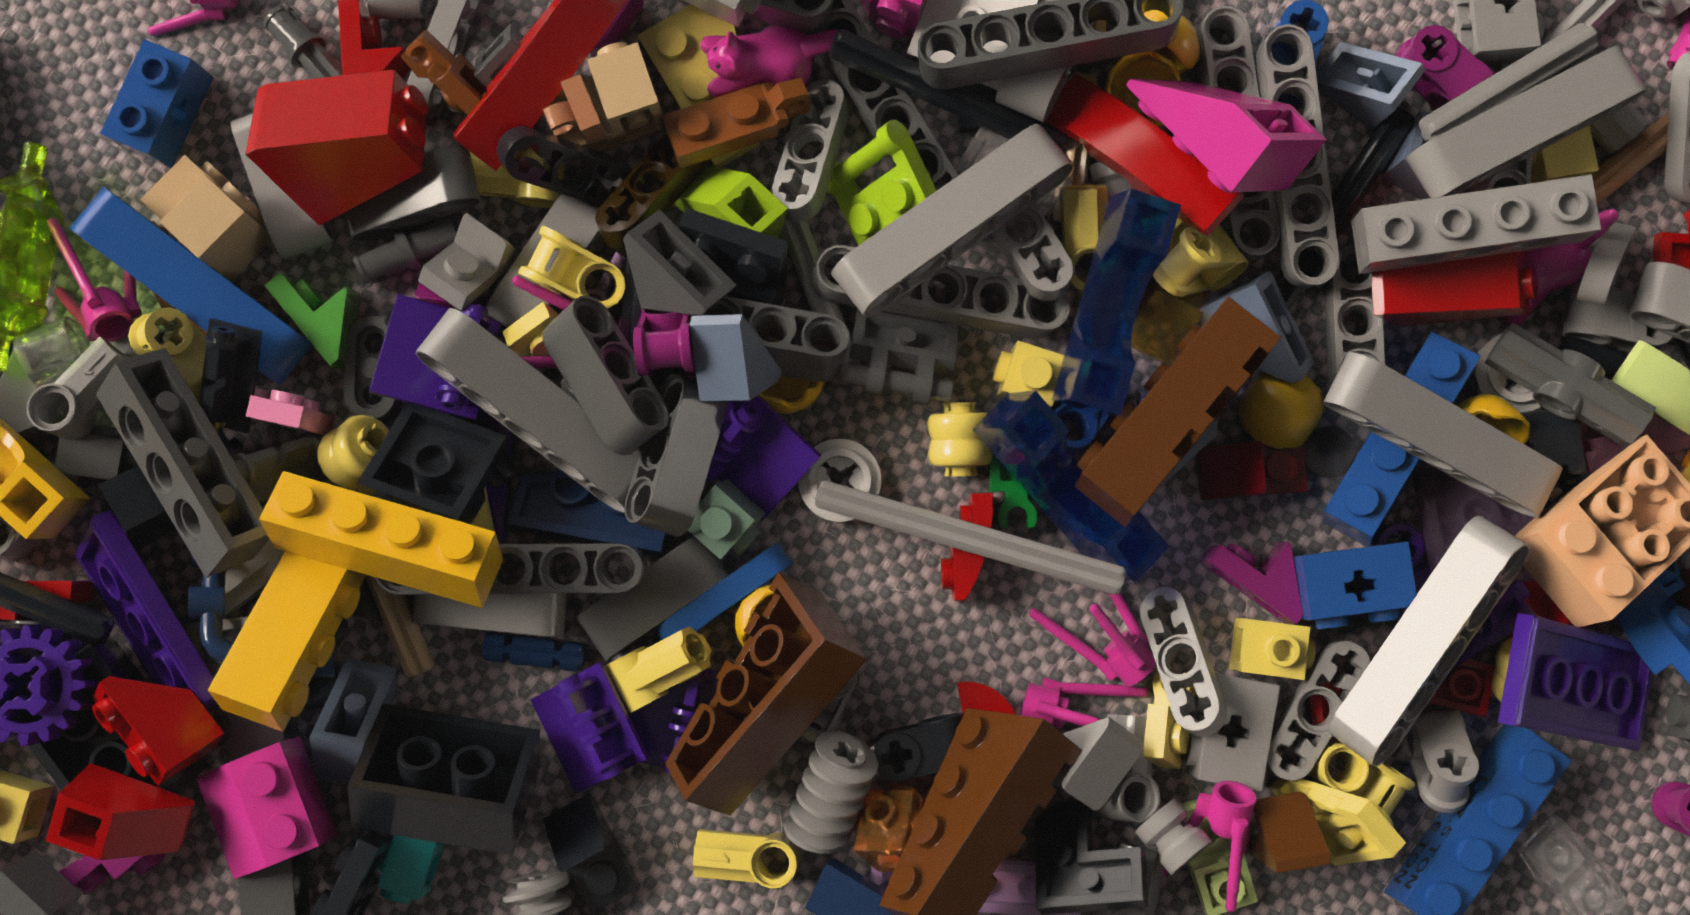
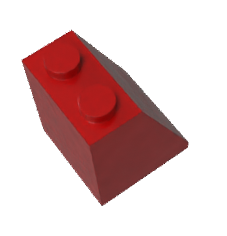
(338, 138)
(1455, 290)

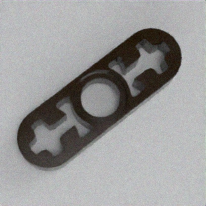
(630, 206)

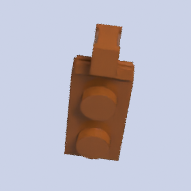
(450, 73)
(734, 120)

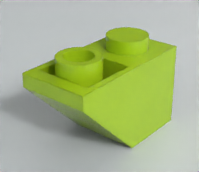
(736, 199)

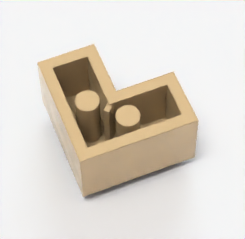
(621, 98)
(209, 216)

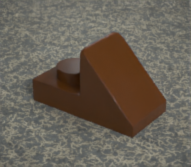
(1288, 834)

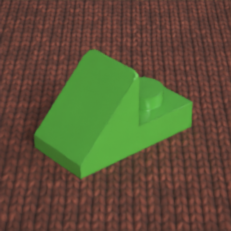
(323, 326)

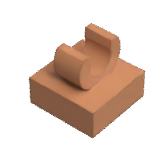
(575, 113)

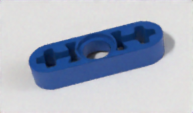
(727, 592)

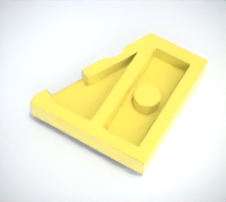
(1350, 824)

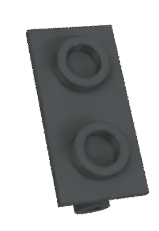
(265, 467)

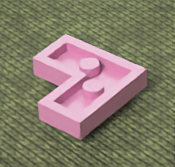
(288, 411)

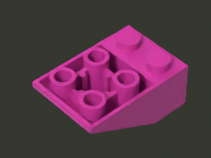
(1236, 136)

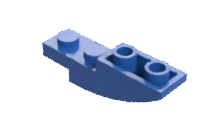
(1658, 625)

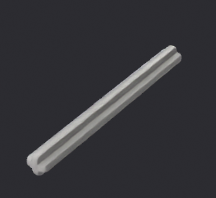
(971, 537)

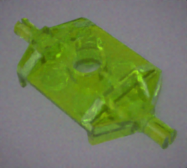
(25, 248)

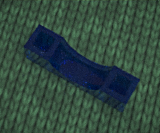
(1126, 255)
(1036, 452)

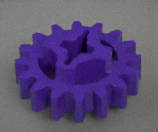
(55, 684)

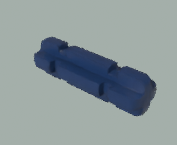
(534, 651)

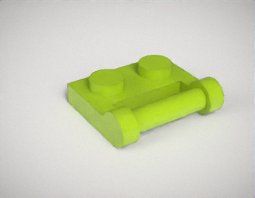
(890, 194)

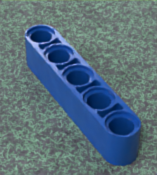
(185, 280)

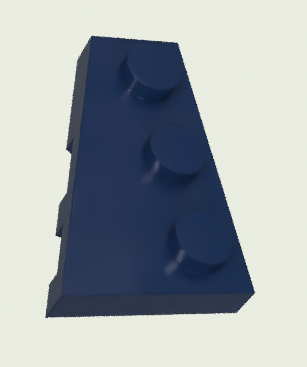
(562, 509)

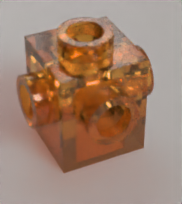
(886, 825)

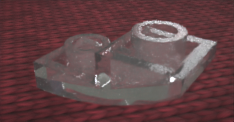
(1571, 871)

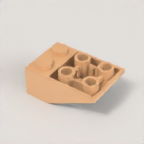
(1610, 534)

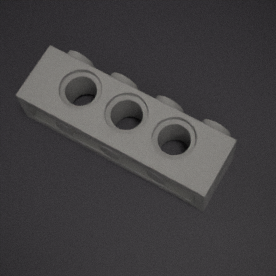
(1475, 224)

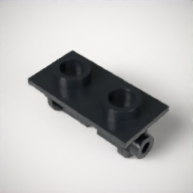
(229, 374)

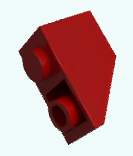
(158, 723)
(118, 816)

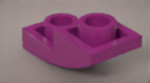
(90, 873)

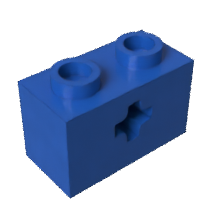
(157, 103)
(1384, 577)

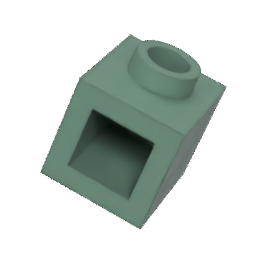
(726, 520)

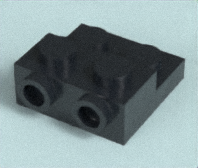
(746, 256)
(434, 463)

